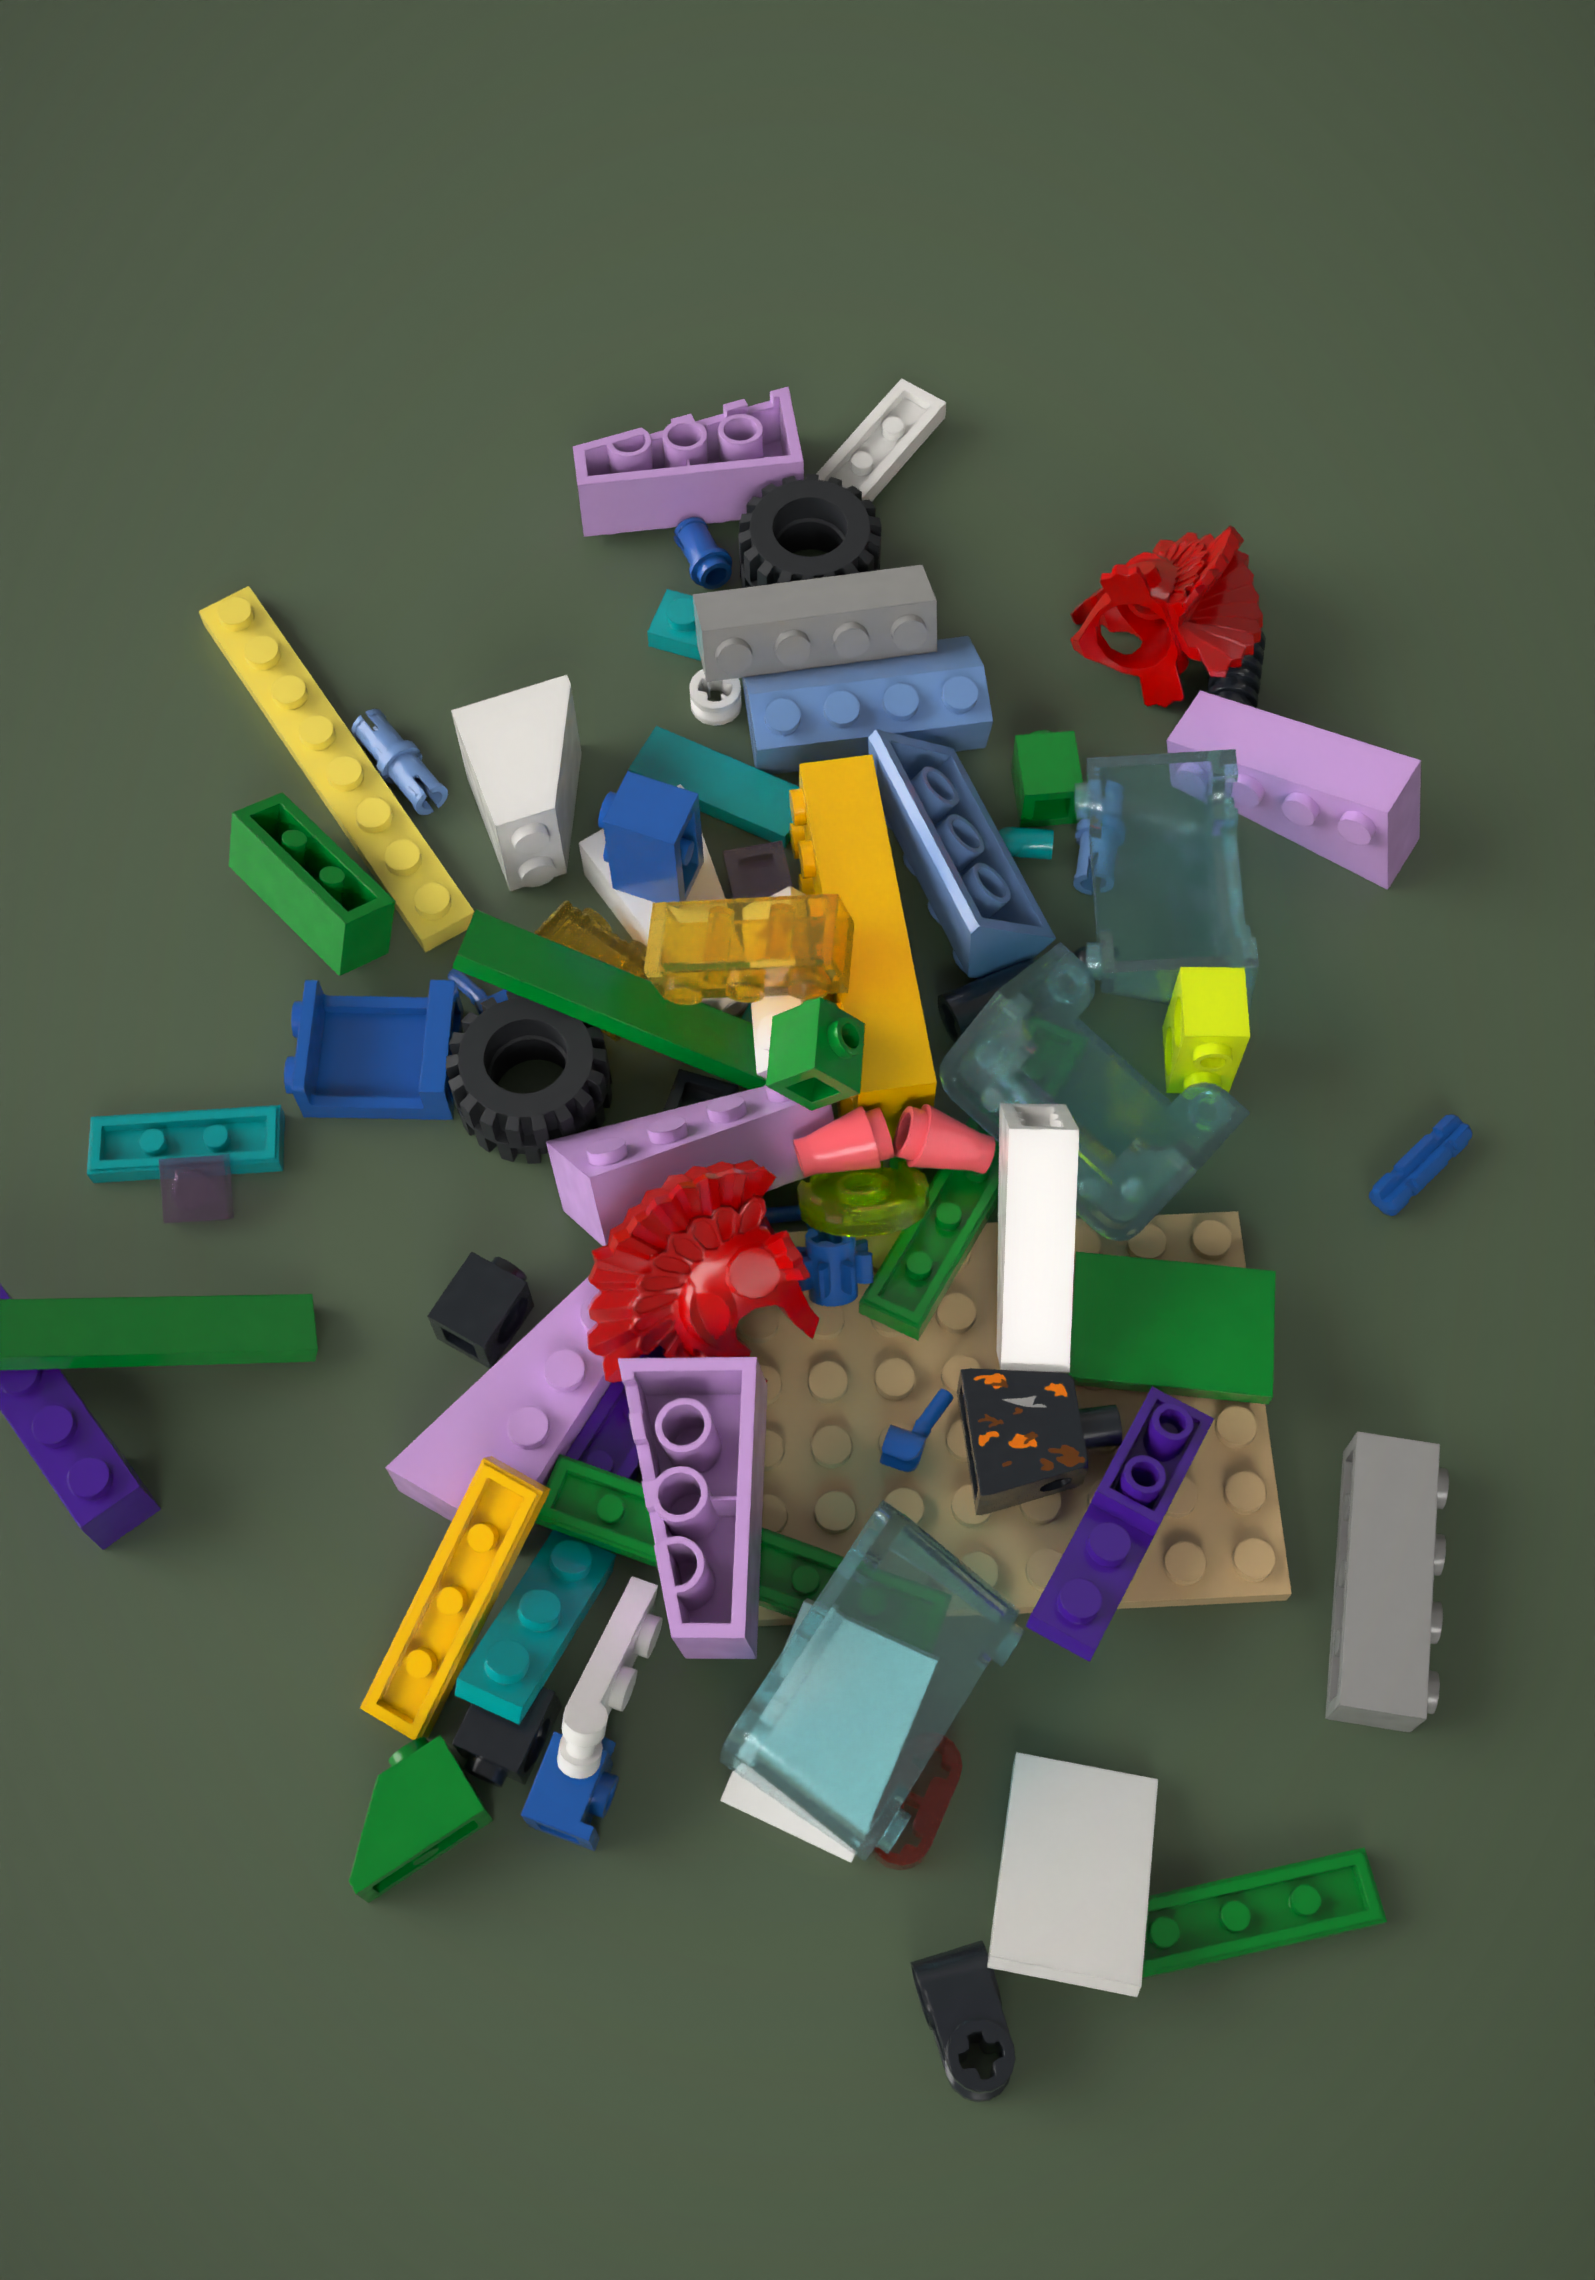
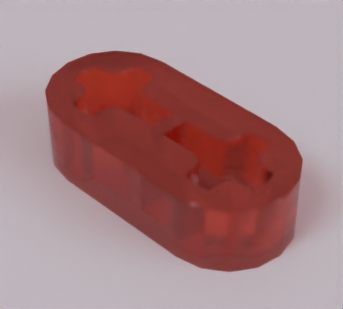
(930, 1811)

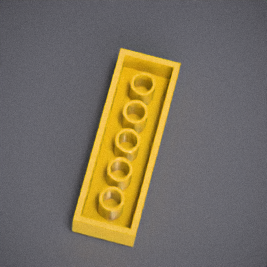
(847, 851)

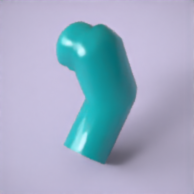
(1028, 842)

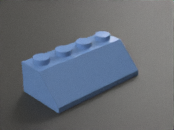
(837, 707)
(957, 855)

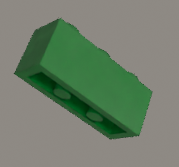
(311, 883)

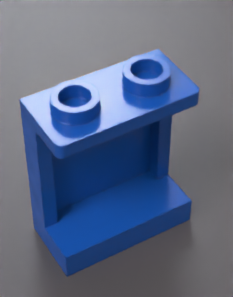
(373, 1054)

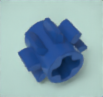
(835, 1267)

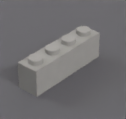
(815, 623)
(1385, 1583)

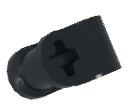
(964, 2009)

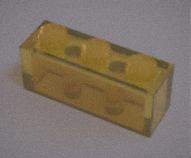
(750, 948)

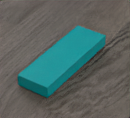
(724, 785)
(132, 1144)

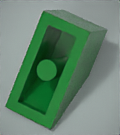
(414, 1816)

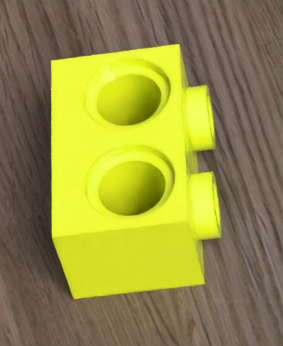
(1205, 1027)

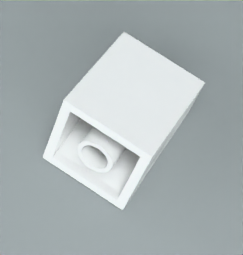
(524, 775)

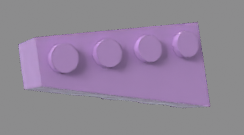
(688, 468)
(1313, 784)
(614, 1165)
(517, 1411)
(703, 1484)

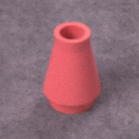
(941, 1142)
(846, 1144)

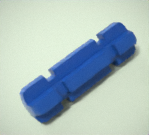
(1420, 1165)

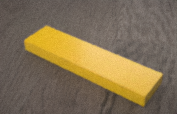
(455, 1598)

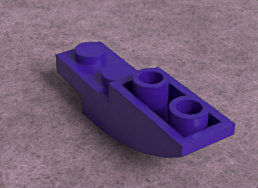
(1119, 1524)

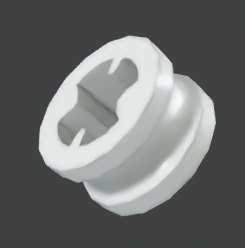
(719, 711)

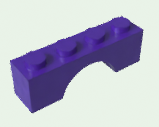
(74, 1453)

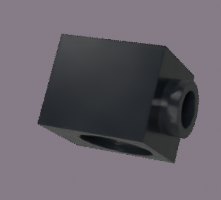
(482, 1308)
(502, 1748)

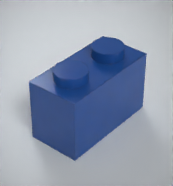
(652, 838)

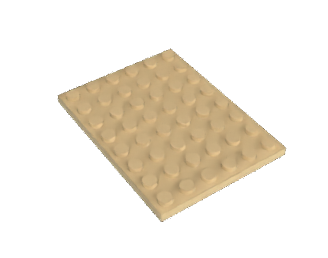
(858, 1377)

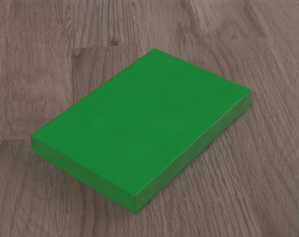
(1173, 1327)

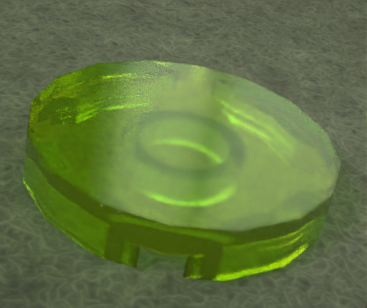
(864, 1201)

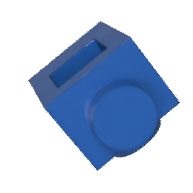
(567, 1804)

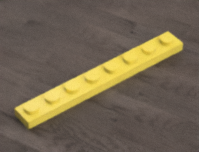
(338, 769)

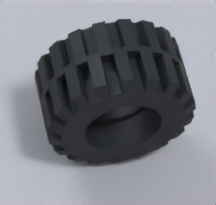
(805, 517)
(518, 1033)

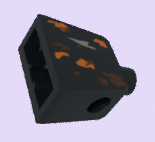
(1028, 1435)

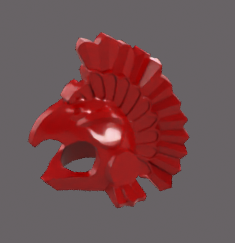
(1181, 603)
(692, 1268)

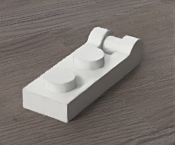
(608, 1679)

